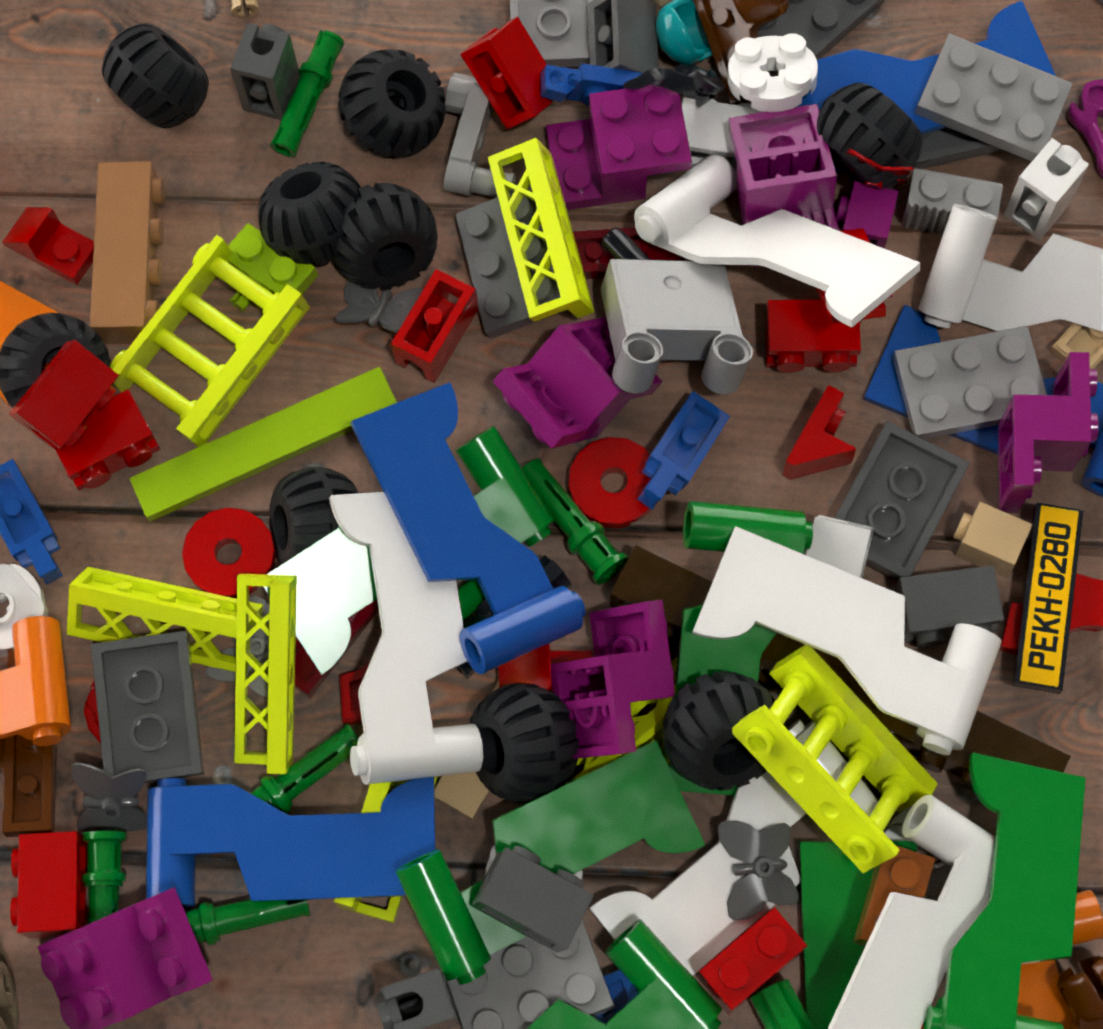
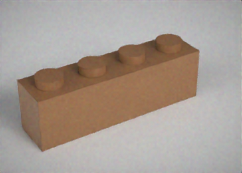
(126, 250)

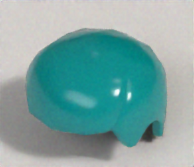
(682, 33)

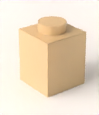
(991, 538)

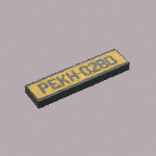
(1047, 598)

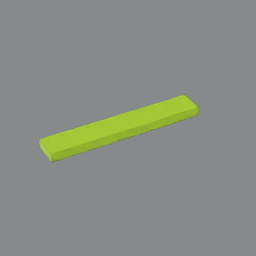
(260, 445)

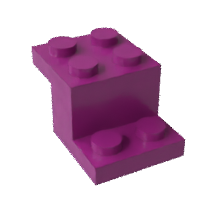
(619, 146)
(783, 166)
(568, 385)
(1046, 431)
(627, 667)
(124, 962)

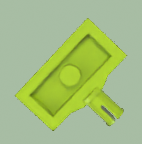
(265, 267)

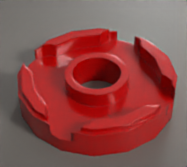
(597, 461)
(214, 532)

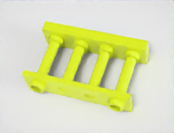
(252, 346)
(857, 734)

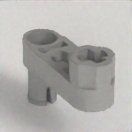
(462, 172)

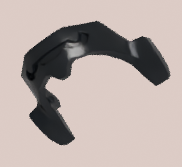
(683, 79)

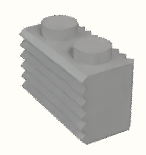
(934, 193)

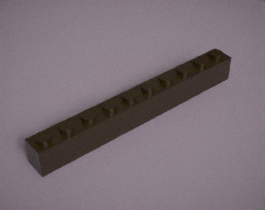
(655, 578)

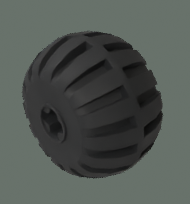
(155, 75)
(392, 103)
(873, 126)
(304, 211)
(385, 237)
(37, 343)
(302, 509)
(700, 730)
(525, 742)

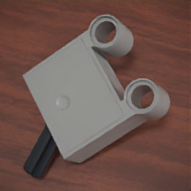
(670, 314)

